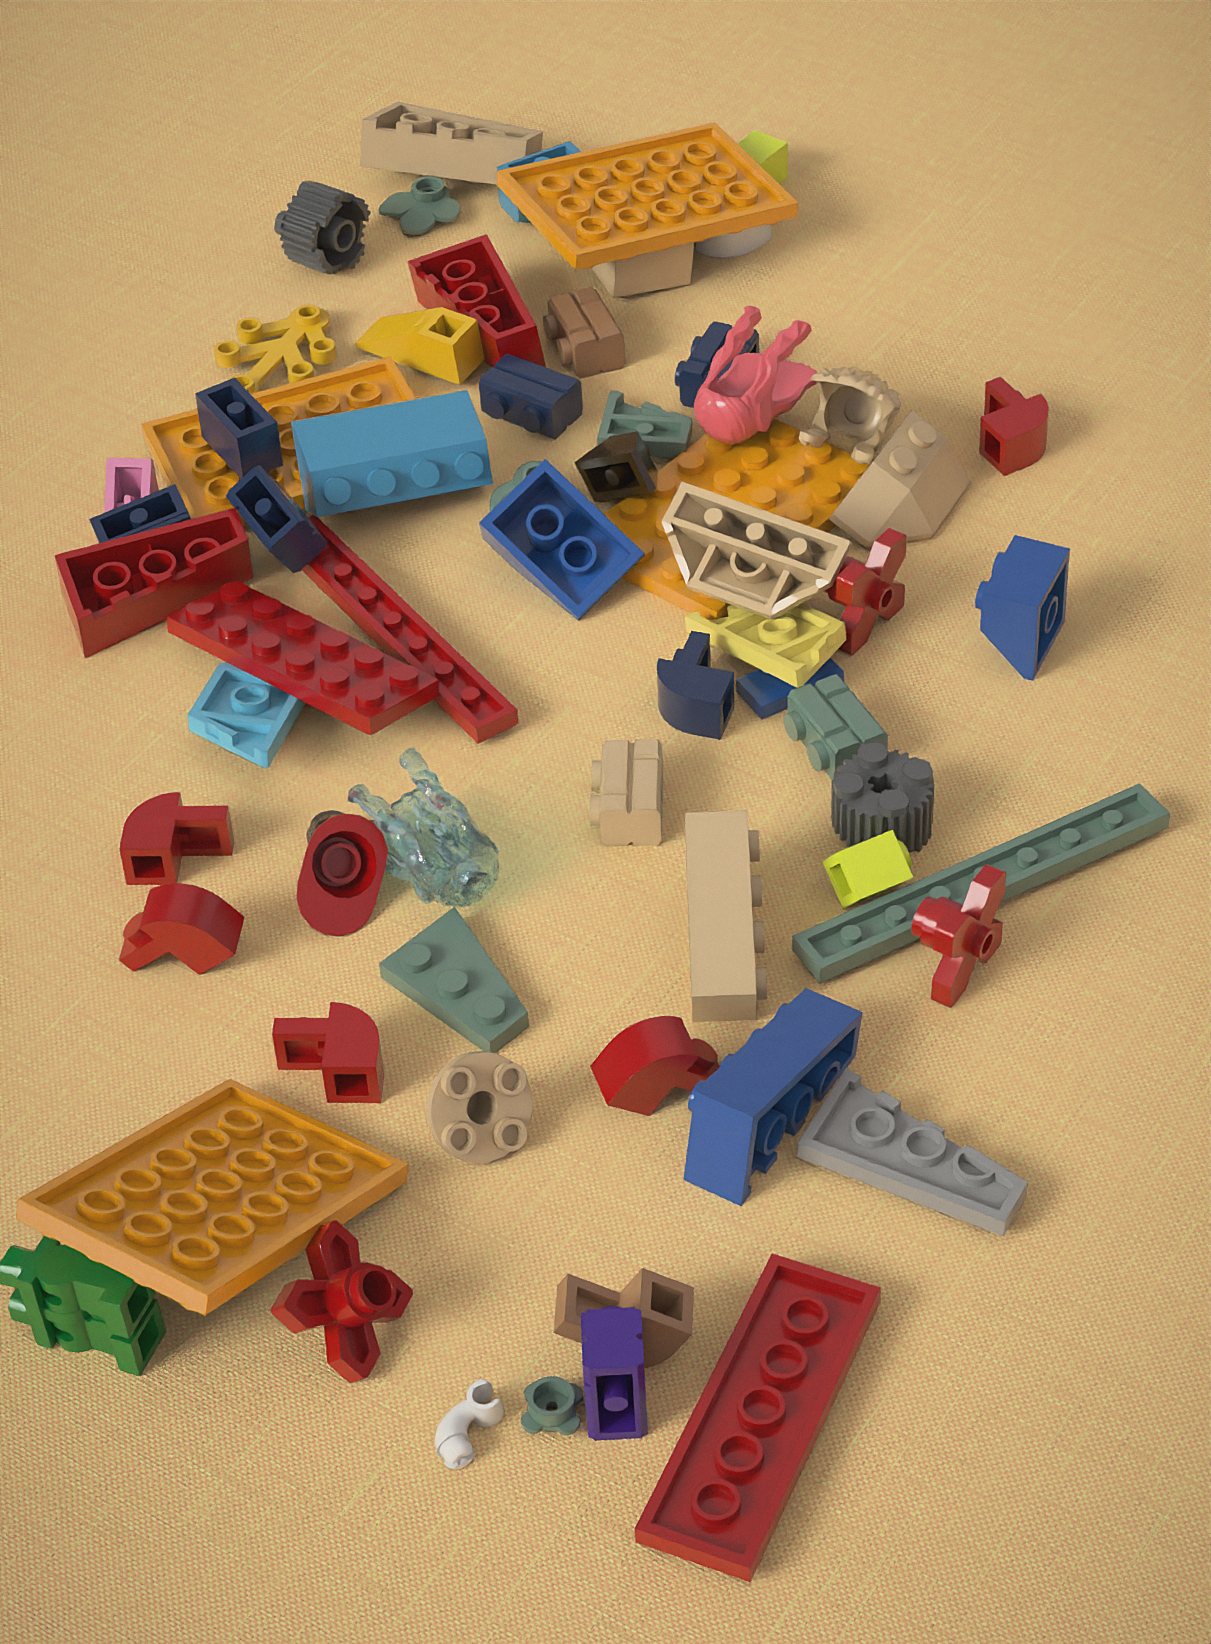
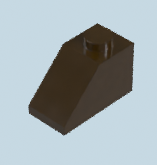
(618, 468)

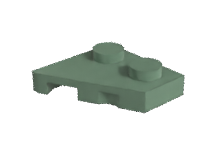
(663, 431)

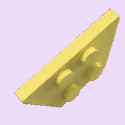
(785, 647)

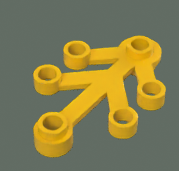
(304, 324)

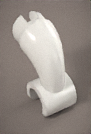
(451, 1434)

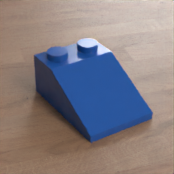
(559, 540)

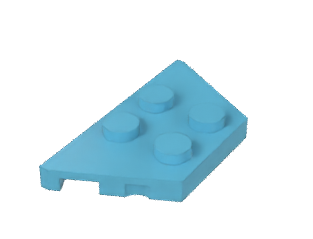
(244, 714)

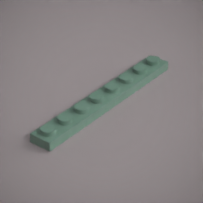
(1028, 863)

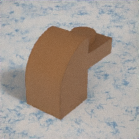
(663, 1303)

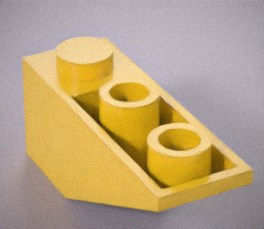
(428, 341)

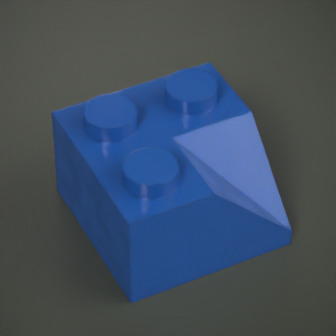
(1025, 602)

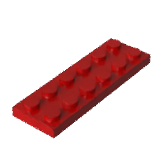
(303, 657)
(758, 1418)

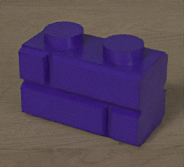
(614, 1373)

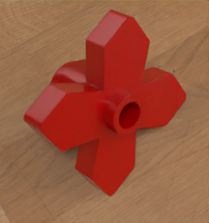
(870, 588)
(961, 932)
(344, 1300)

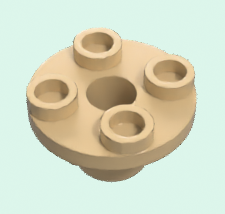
(480, 1107)

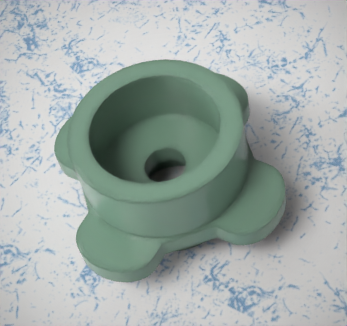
(550, 1393)

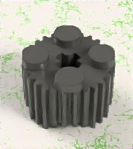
(323, 228)
(883, 794)

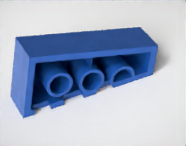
(767, 1092)

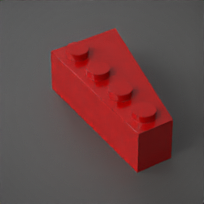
(476, 284)
(146, 576)

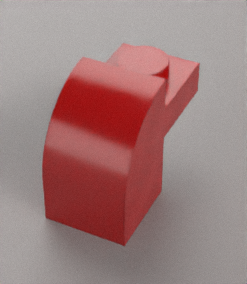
(1012, 427)
(164, 831)
(185, 922)
(341, 1046)
(650, 1060)

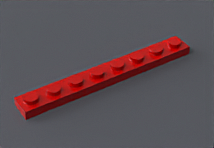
(409, 638)

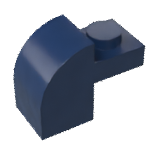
(693, 693)

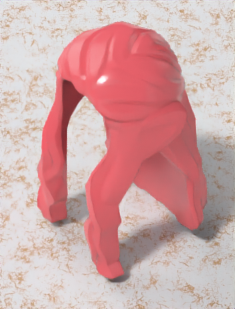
(755, 385)

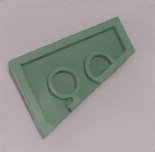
(457, 983)

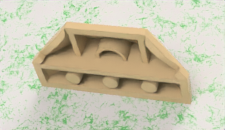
(905, 486)
(749, 553)

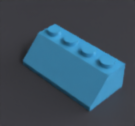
(390, 453)

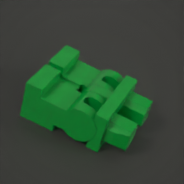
(82, 1304)

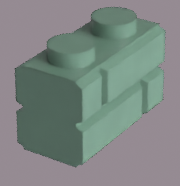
(830, 723)

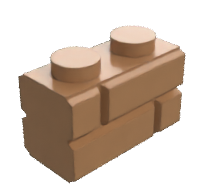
(584, 332)

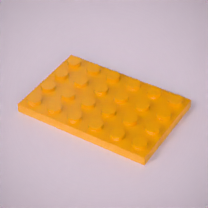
(646, 195)
(764, 472)
(205, 477)
(212, 1195)

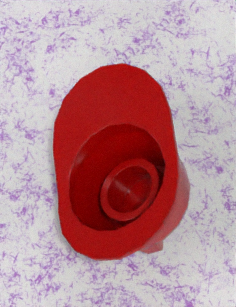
(341, 874)

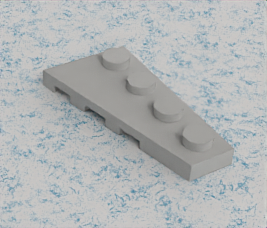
(891, 1150)

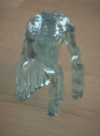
(432, 839)

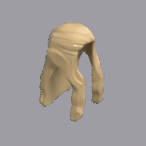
(854, 405)

